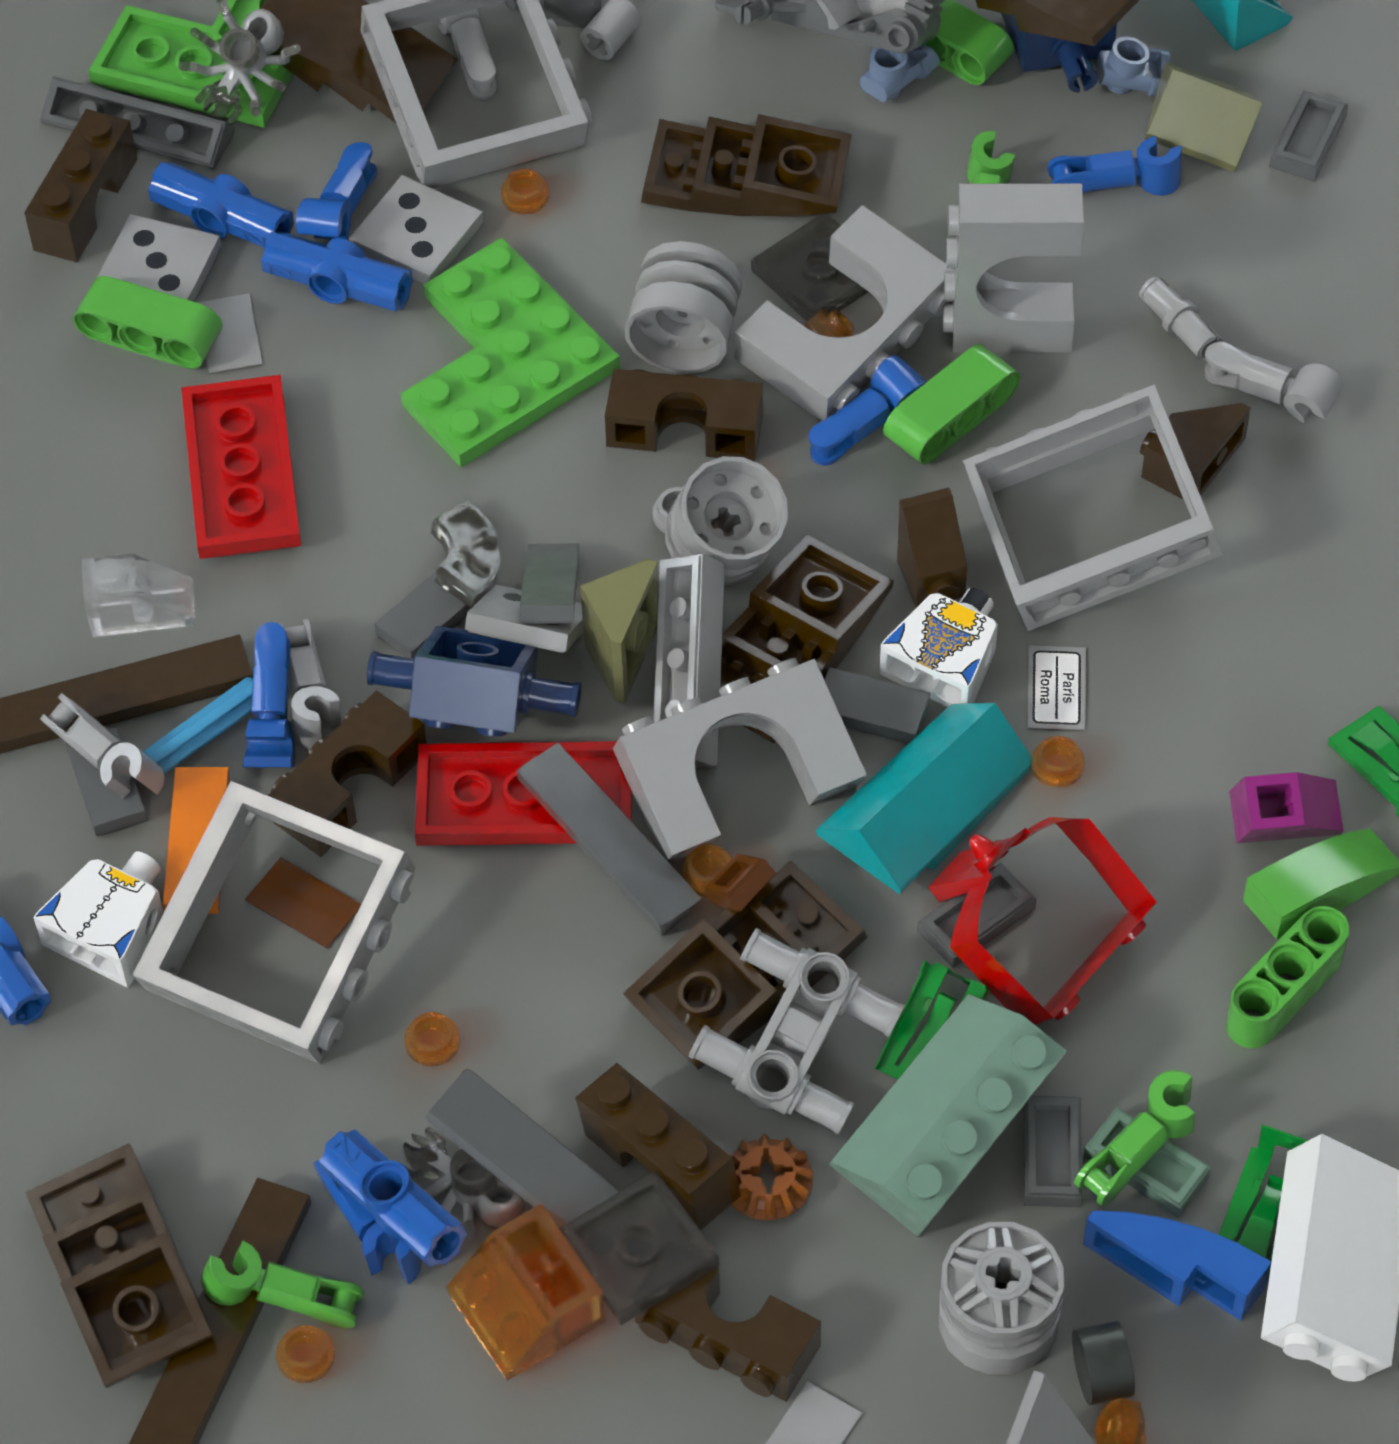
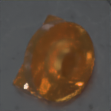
(830, 324)
(1121, 1423)

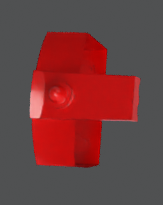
(971, 875)

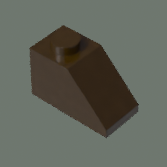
(1207, 442)
(931, 546)

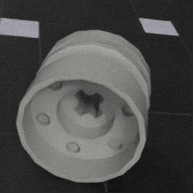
(683, 307)
(740, 500)
(993, 1326)

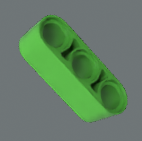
(970, 43)
(147, 322)
(951, 404)
(1280, 998)

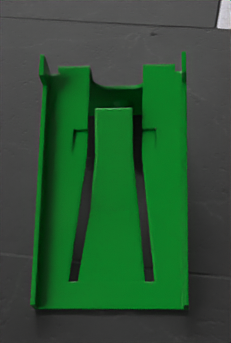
(1371, 736)
(915, 1011)
(1261, 1222)

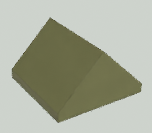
(1202, 116)
(621, 623)

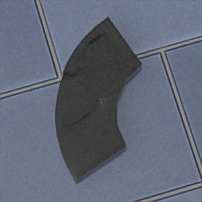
(470, 552)

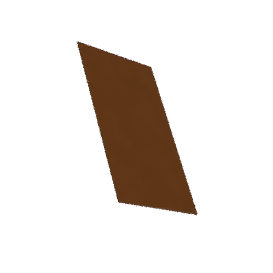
(303, 902)

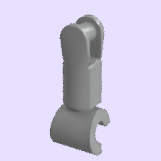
(472, 52)
(1311, 390)
(310, 695)
(104, 750)

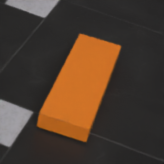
(194, 802)

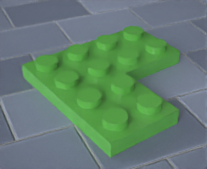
(146, 53)
(524, 359)

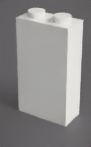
(1335, 1260)

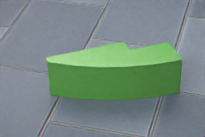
(1320, 875)

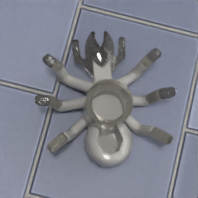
(245, 54)
(469, 1182)

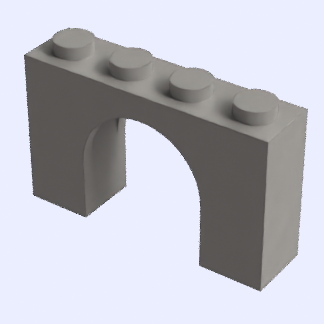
(1004, 224)
(831, 371)
(787, 705)

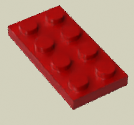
(240, 467)
(476, 799)

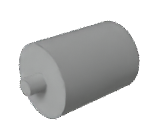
(610, 28)

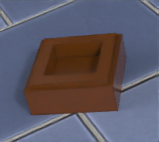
(739, 882)

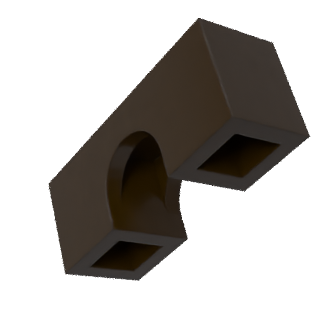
(63, 208)
(648, 402)
(372, 740)
(635, 1122)
(765, 1351)

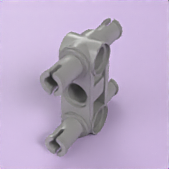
(796, 1030)

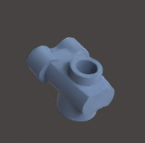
(1131, 66)
(893, 71)

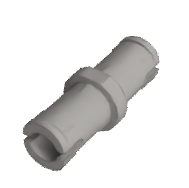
(1178, 316)

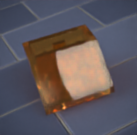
(526, 1293)

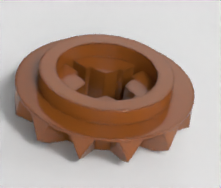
(789, 1190)

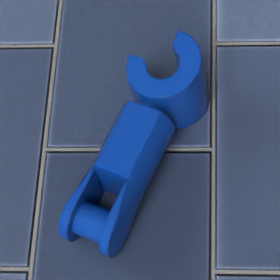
(1119, 169)
(331, 213)
(838, 433)
(270, 734)
(375, 1242)

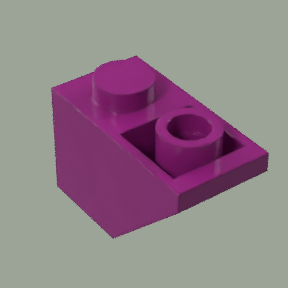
(1285, 807)

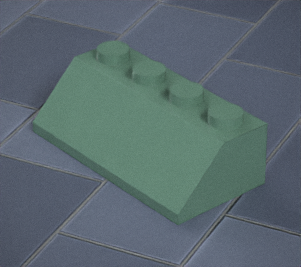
(947, 1110)

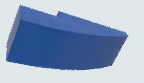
(1179, 1259)

